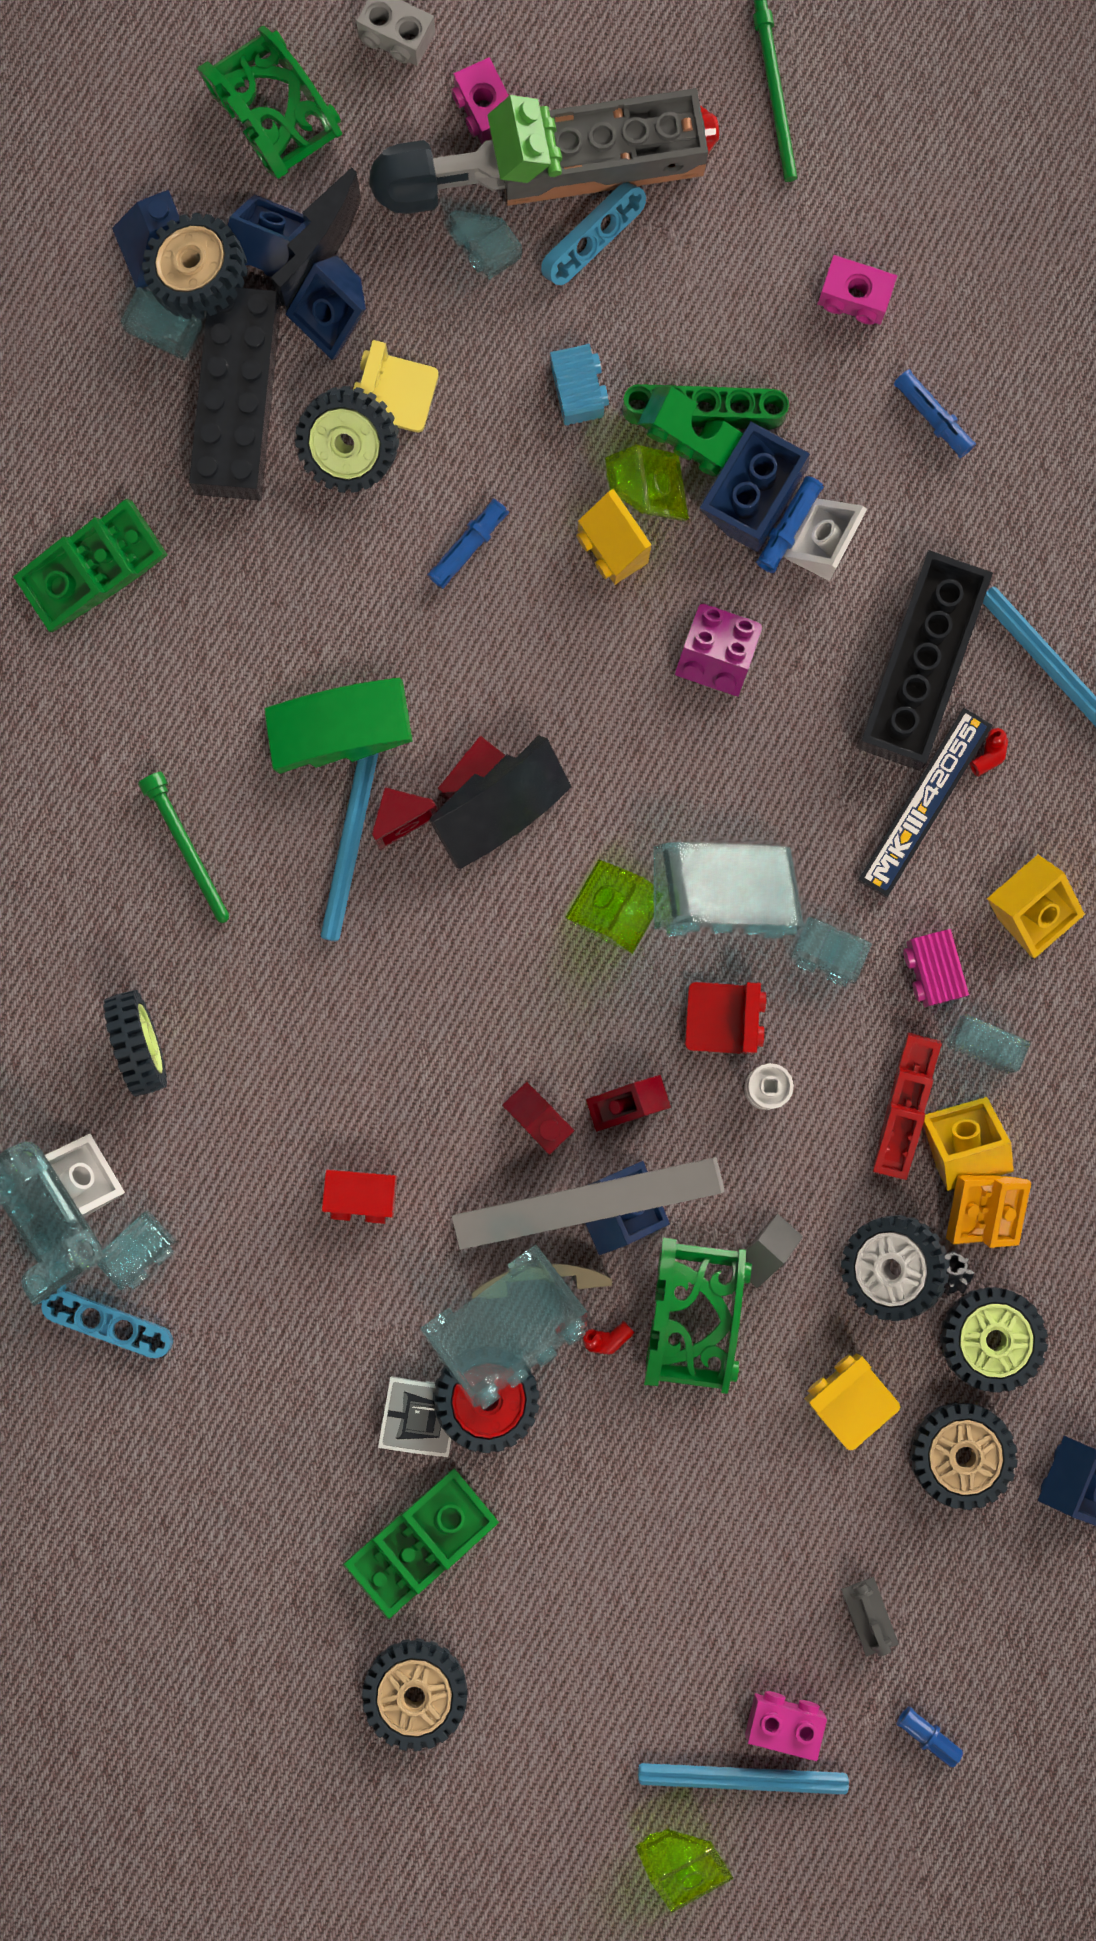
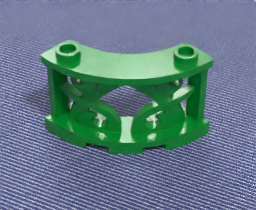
(229, 74)
(672, 1274)

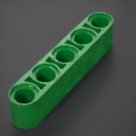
(721, 399)

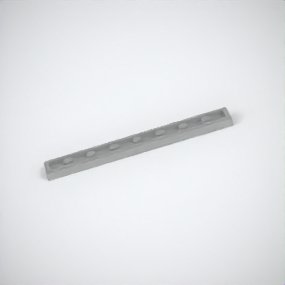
(588, 1203)

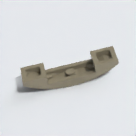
(584, 1277)

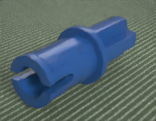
(930, 1737)

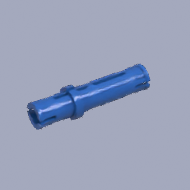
(935, 414)
(783, 535)
(474, 536)

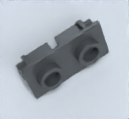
(870, 1617)

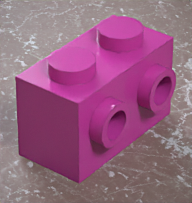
(786, 1725)

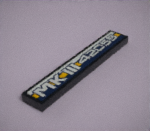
(925, 803)

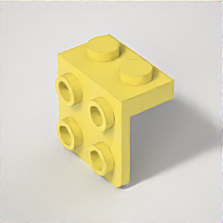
(400, 384)

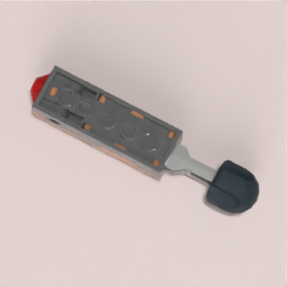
(600, 146)

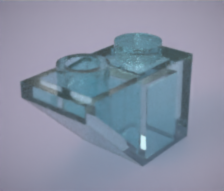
(487, 240)

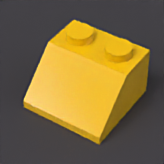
(613, 538)
(1036, 905)
(968, 1141)

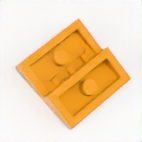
(988, 1210)

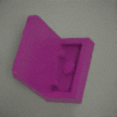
(719, 649)

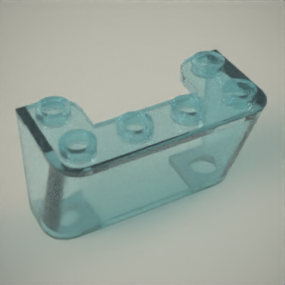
(725, 889)
(46, 1222)
(507, 1329)

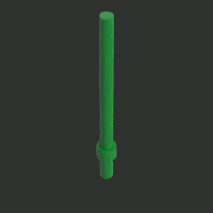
(763, 24)

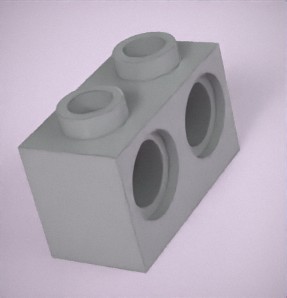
(400, 20)

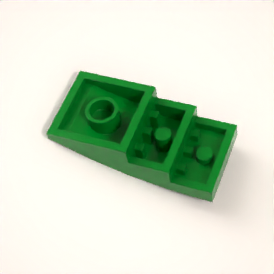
(90, 565)
(338, 724)
(420, 1543)

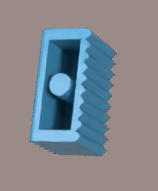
(578, 385)

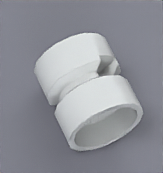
(768, 1086)

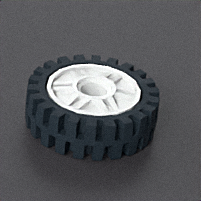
(920, 1261)

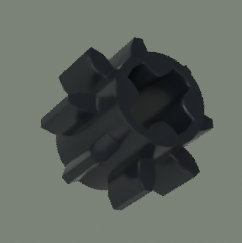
(958, 1273)

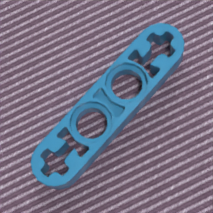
(623, 206)
(106, 1327)

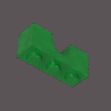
(670, 421)

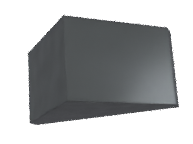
(771, 1249)

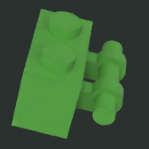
(524, 139)

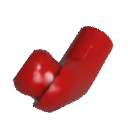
(994, 752)

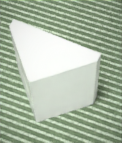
(825, 536)
(85, 1174)

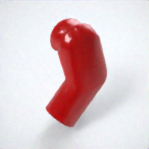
(607, 1342)

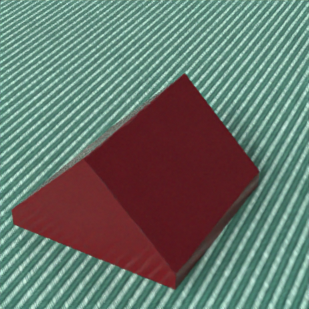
(400, 815)

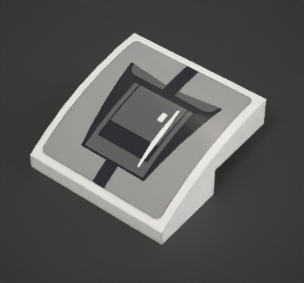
(411, 1420)

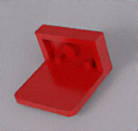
(724, 1018)

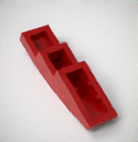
(907, 1106)

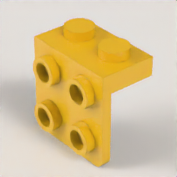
(852, 1401)

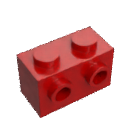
(359, 1195)

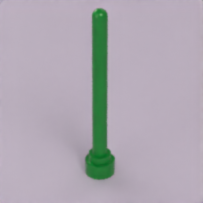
(155, 788)

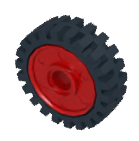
(490, 1427)

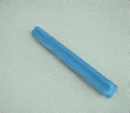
(1041, 652)
(348, 848)
(743, 1778)

